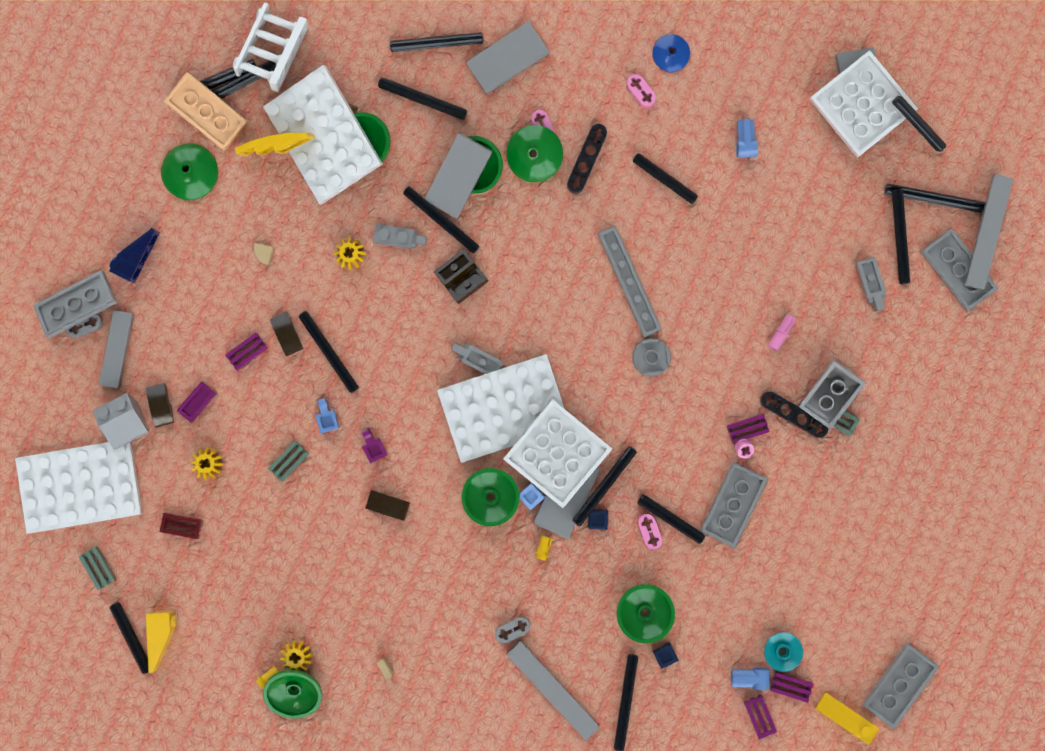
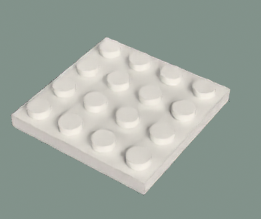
(861, 103)
(557, 453)

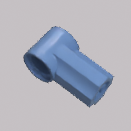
(746, 144)
(756, 678)

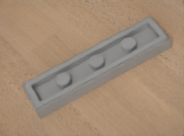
(116, 349)

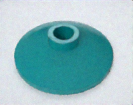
(792, 655)

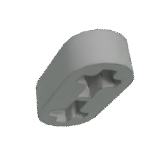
(87, 329)
(515, 633)

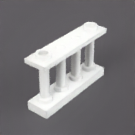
(282, 61)

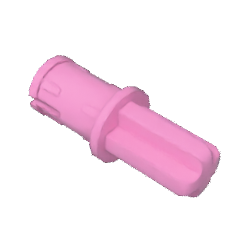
(782, 332)

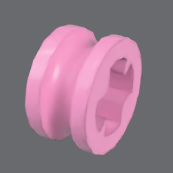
(743, 443)

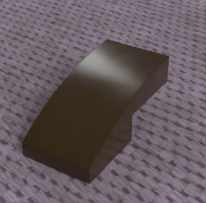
(286, 334)
(159, 405)
(387, 505)

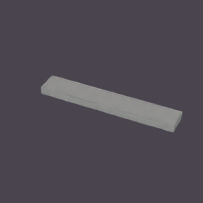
(988, 231)
(629, 281)
(553, 690)

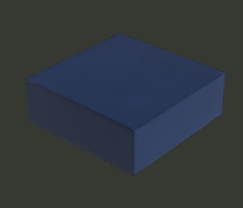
(598, 520)
(665, 655)

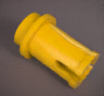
(543, 548)
(261, 681)

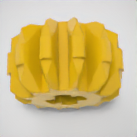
(342, 253)
(206, 471)
(300, 651)

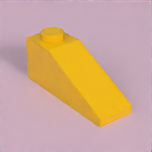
(160, 629)
(847, 718)

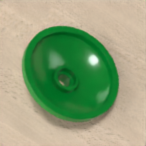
(376, 132)
(548, 156)
(493, 168)
(201, 174)
(487, 511)
(651, 626)
(292, 694)

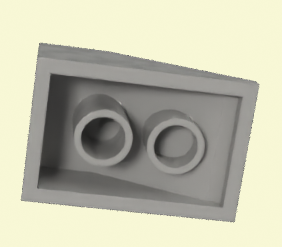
(832, 393)

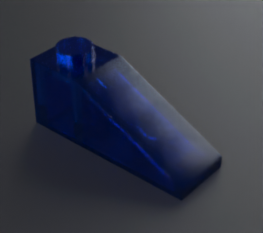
(132, 259)

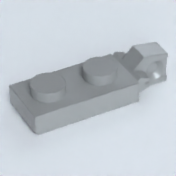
(397, 237)
(871, 282)
(477, 358)

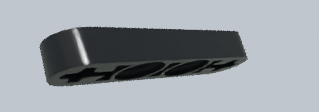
(585, 158)
(792, 416)

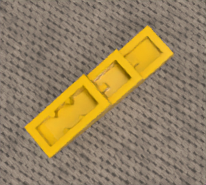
(279, 143)

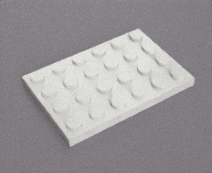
(340, 147)
(498, 406)
(78, 486)

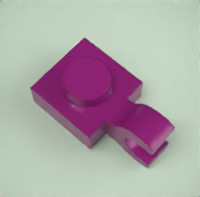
(374, 448)

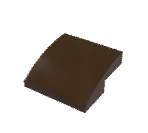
(461, 276)

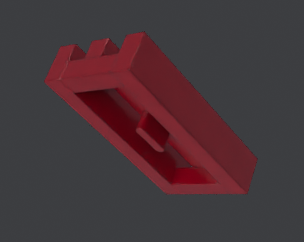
(197, 528)

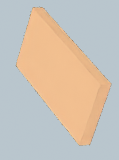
(205, 111)

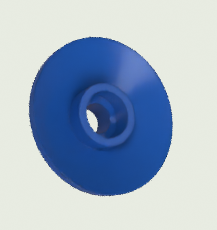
(667, 61)

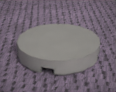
(651, 357)

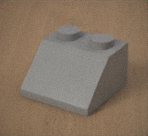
(121, 421)

